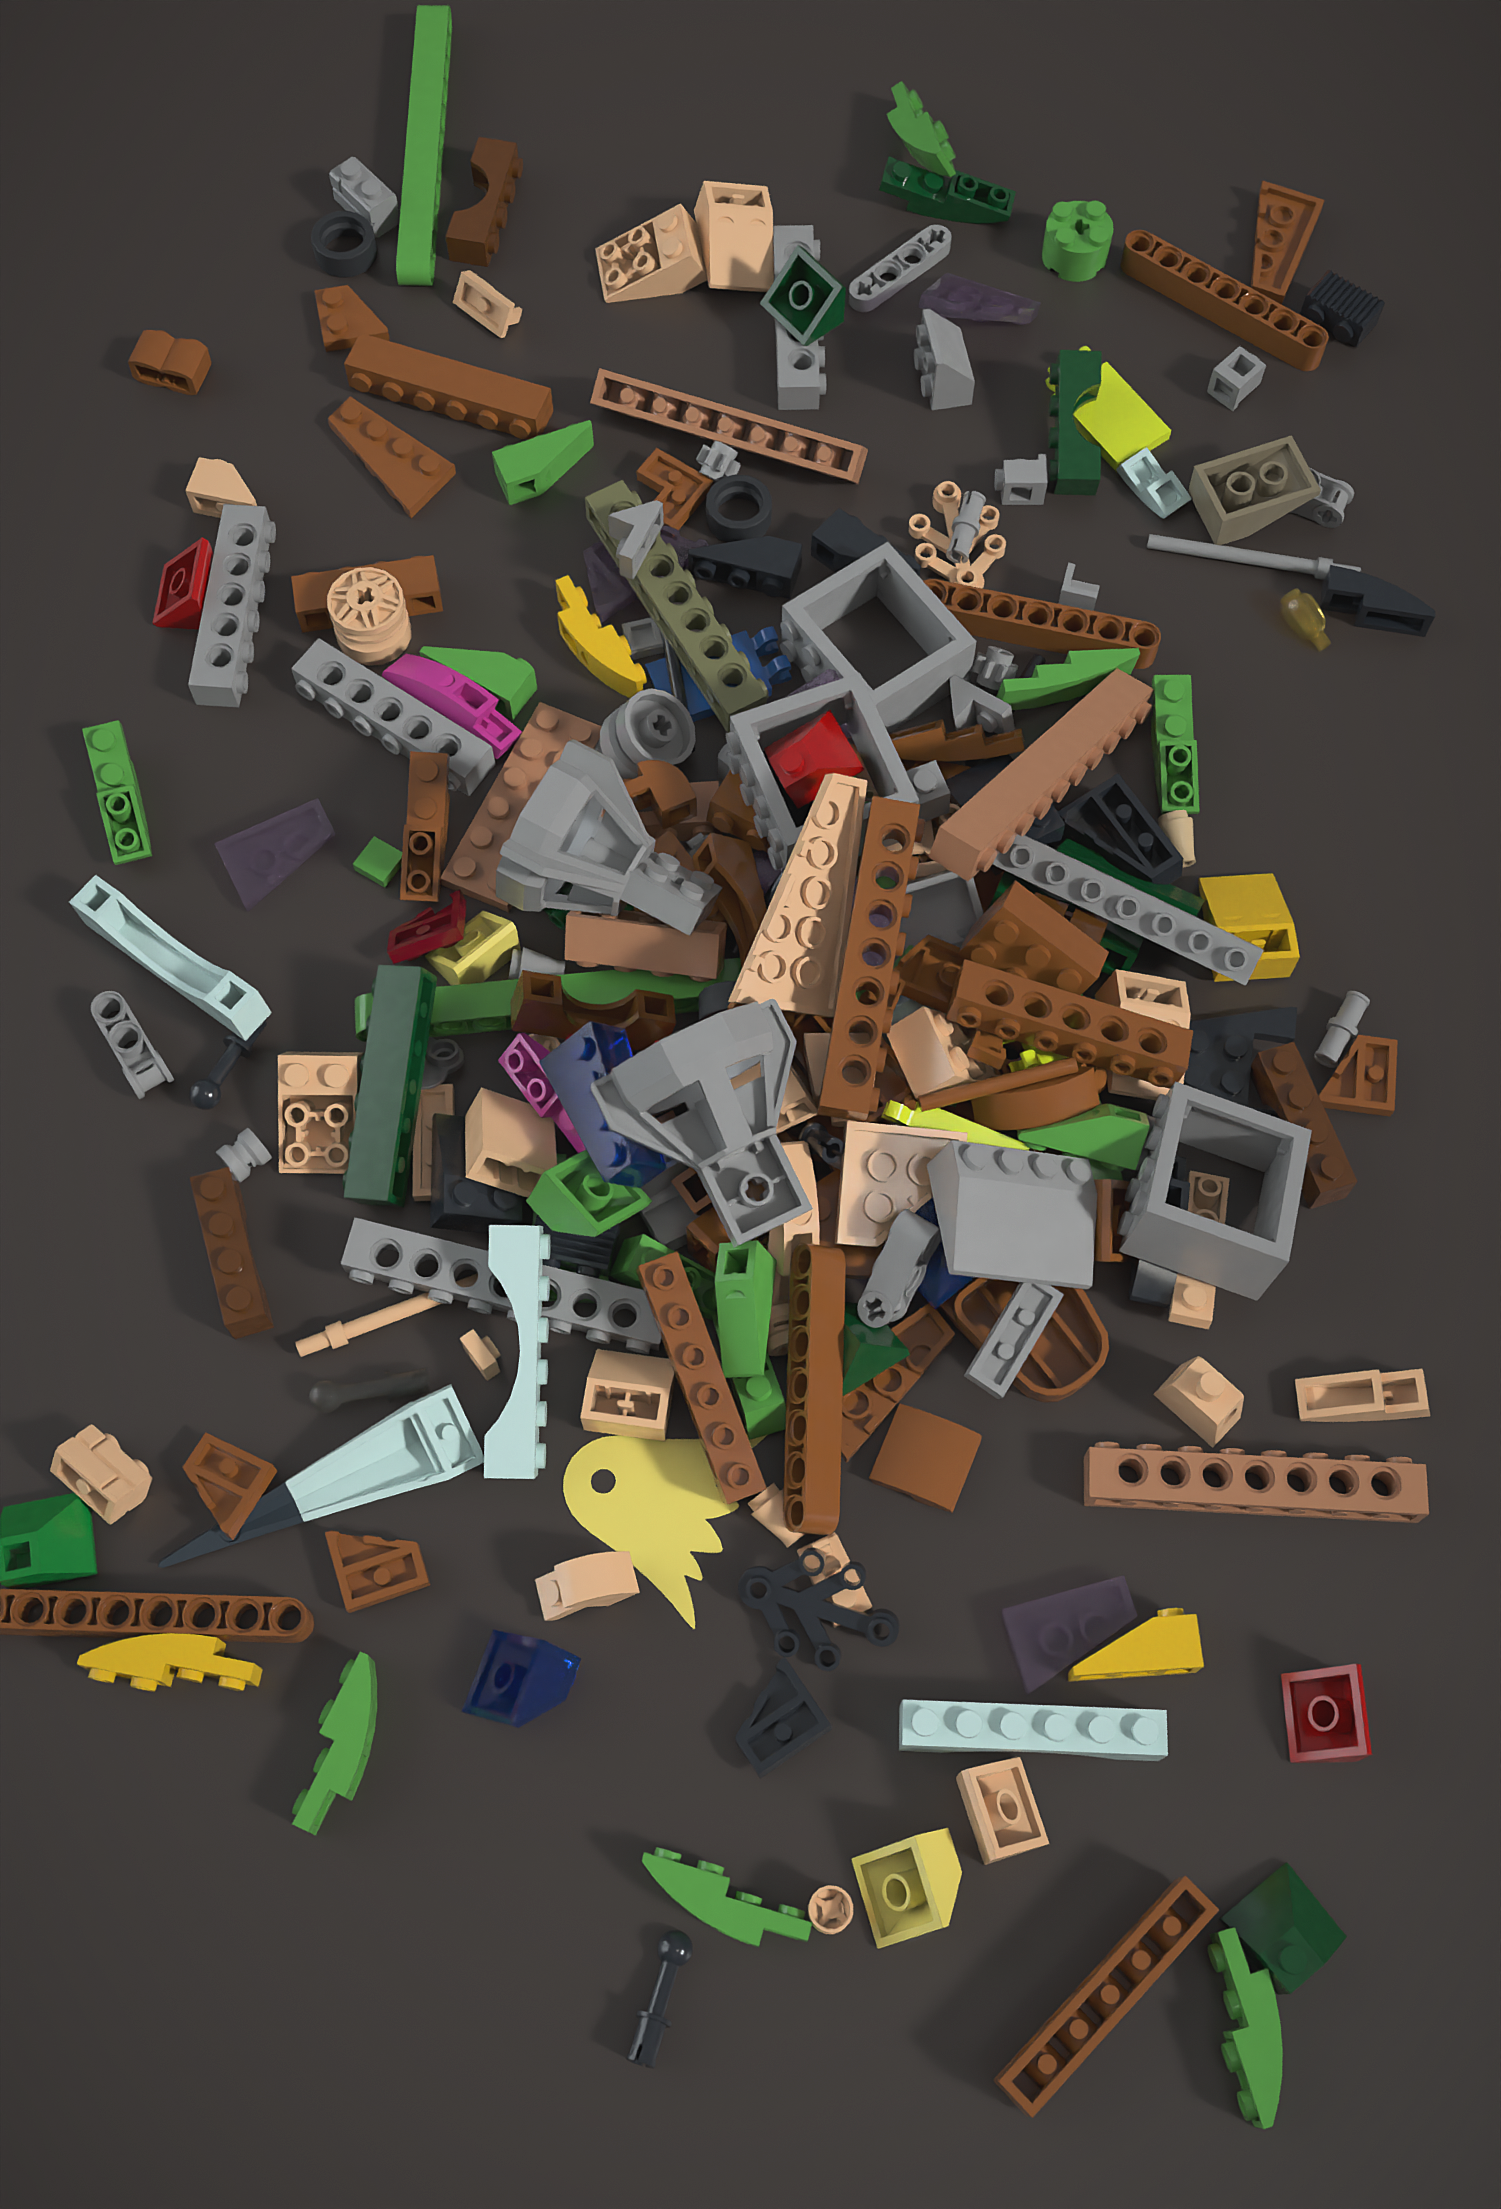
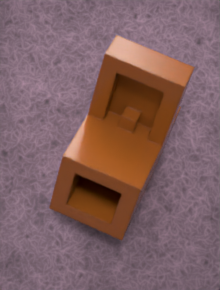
(663, 789)

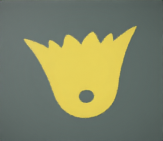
(653, 1509)

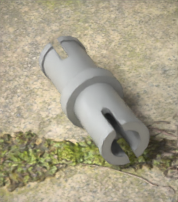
(965, 527)
(1341, 1029)

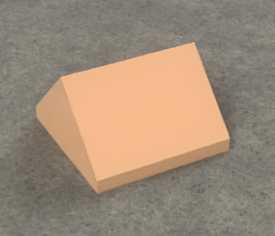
(1001, 1809)

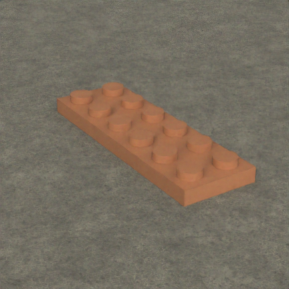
(538, 747)

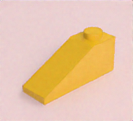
(1154, 1648)

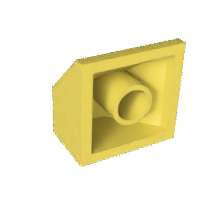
(909, 1886)

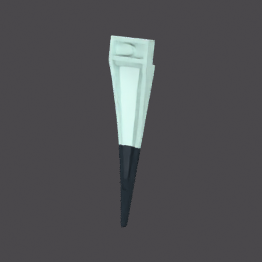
(402, 1452)

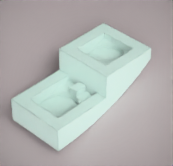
(1158, 490)

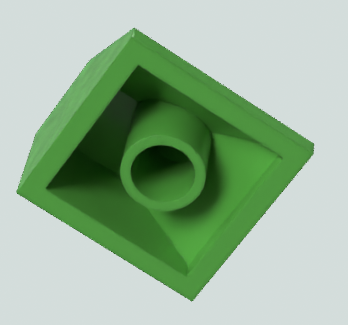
(579, 1202)

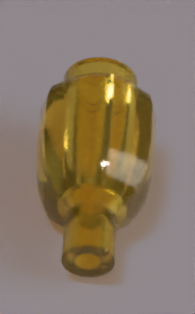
(1305, 617)

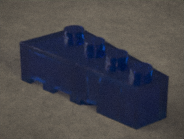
(571, 1071)

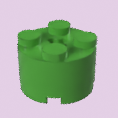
(1077, 239)

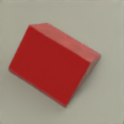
(184, 588)
(1326, 1715)

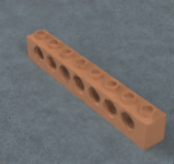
(729, 426)
(1404, 1481)

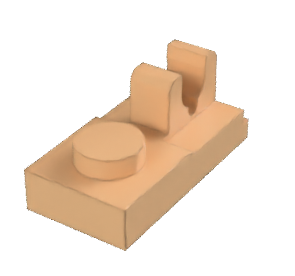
(485, 304)
(835, 1560)

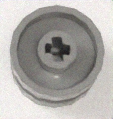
(647, 728)

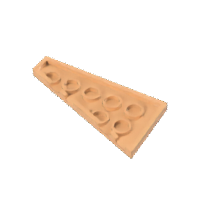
(808, 920)

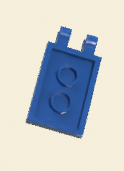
(761, 644)

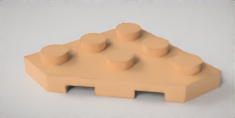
(883, 1176)

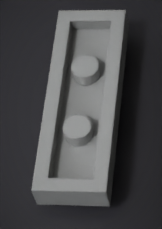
(1013, 1337)

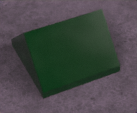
(806, 298)
(867, 1349)

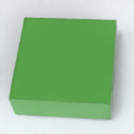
(379, 861)

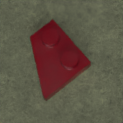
(429, 931)

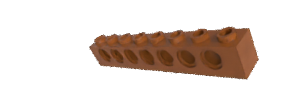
(885, 821)

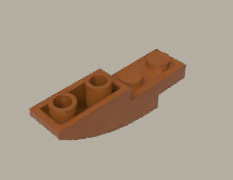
(426, 827)

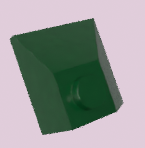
(1284, 1929)

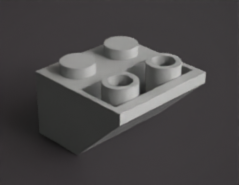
(943, 362)

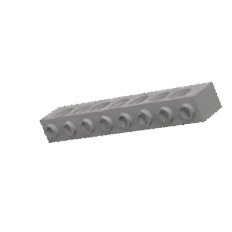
(1131, 908)
(371, 1239)

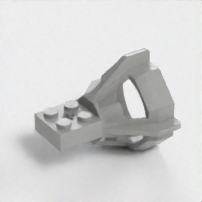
(604, 857)
(727, 1130)

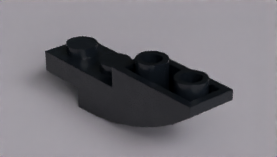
(1150, 1281)

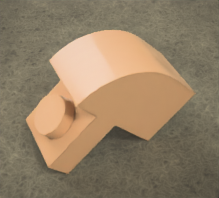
(586, 1582)

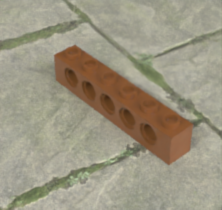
(1069, 1024)
(701, 1378)
(1105, 1996)

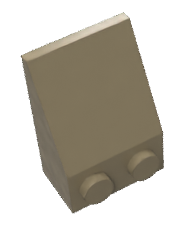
(1251, 489)

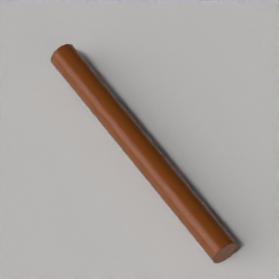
(997, 1084)

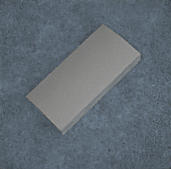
(940, 907)

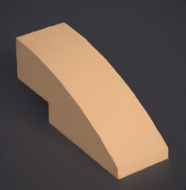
(1363, 1396)

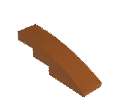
(932, 743)

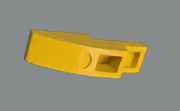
(596, 647)
(156, 1657)

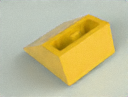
(1257, 913)

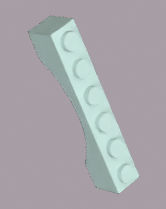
(204, 984)
(513, 1441)
(1033, 1728)

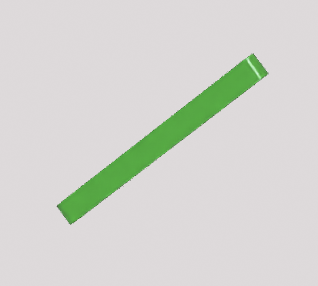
(424, 146)
(488, 1006)

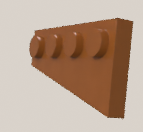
(1281, 237)
(399, 461)
(868, 1405)

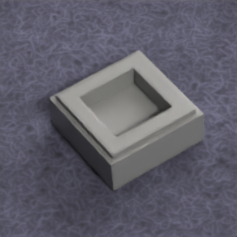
(643, 638)

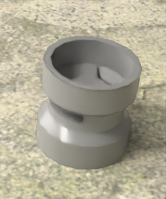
(244, 1154)

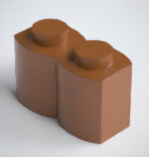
(169, 362)

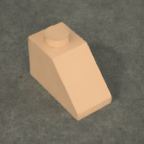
(216, 484)

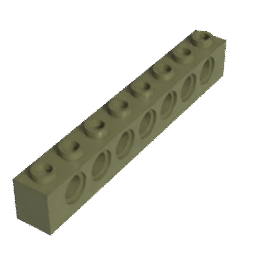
(677, 620)

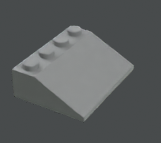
(1015, 1214)

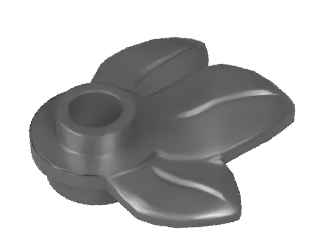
(442, 1058)

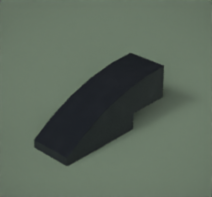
(1375, 602)

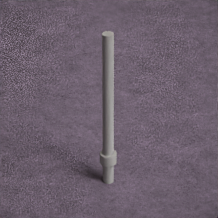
(1316, 567)

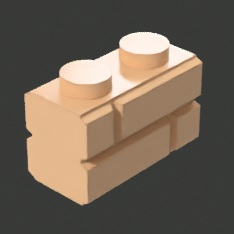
(101, 1473)

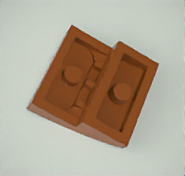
(925, 1457)

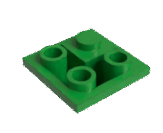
(46, 1542)

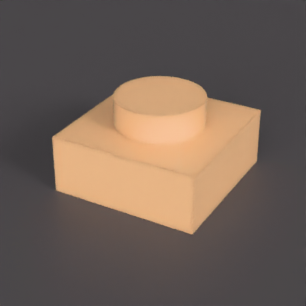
(482, 1353)

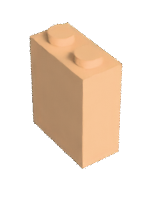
(507, 1143)

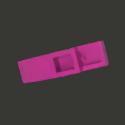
(454, 698)
(523, 1067)

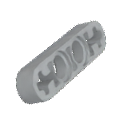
(904, 271)

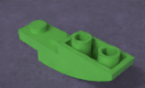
(920, 134)
(1174, 744)
(118, 792)
(351, 1726)
(704, 1894)
(1256, 2045)

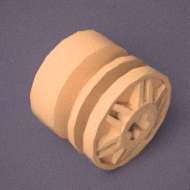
(369, 616)

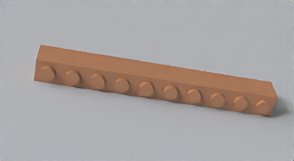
(1040, 775)

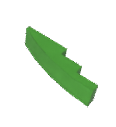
(1066, 681)

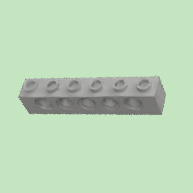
(797, 365)
(232, 606)
(327, 665)

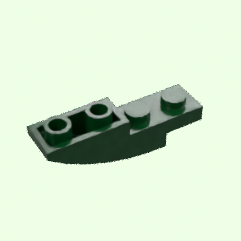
(951, 199)

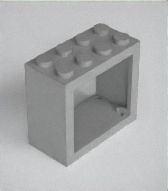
(913, 604)
(765, 724)
(1197, 1244)

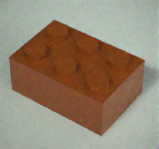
(1034, 942)

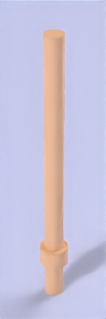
(338, 1333)

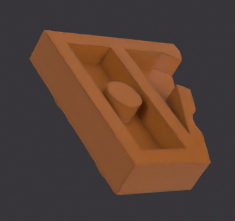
(345, 317)
(1364, 1078)
(228, 1481)
(375, 1568)

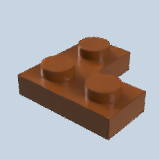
(679, 486)

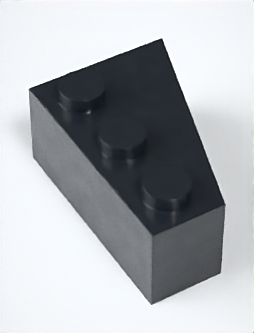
(1123, 831)

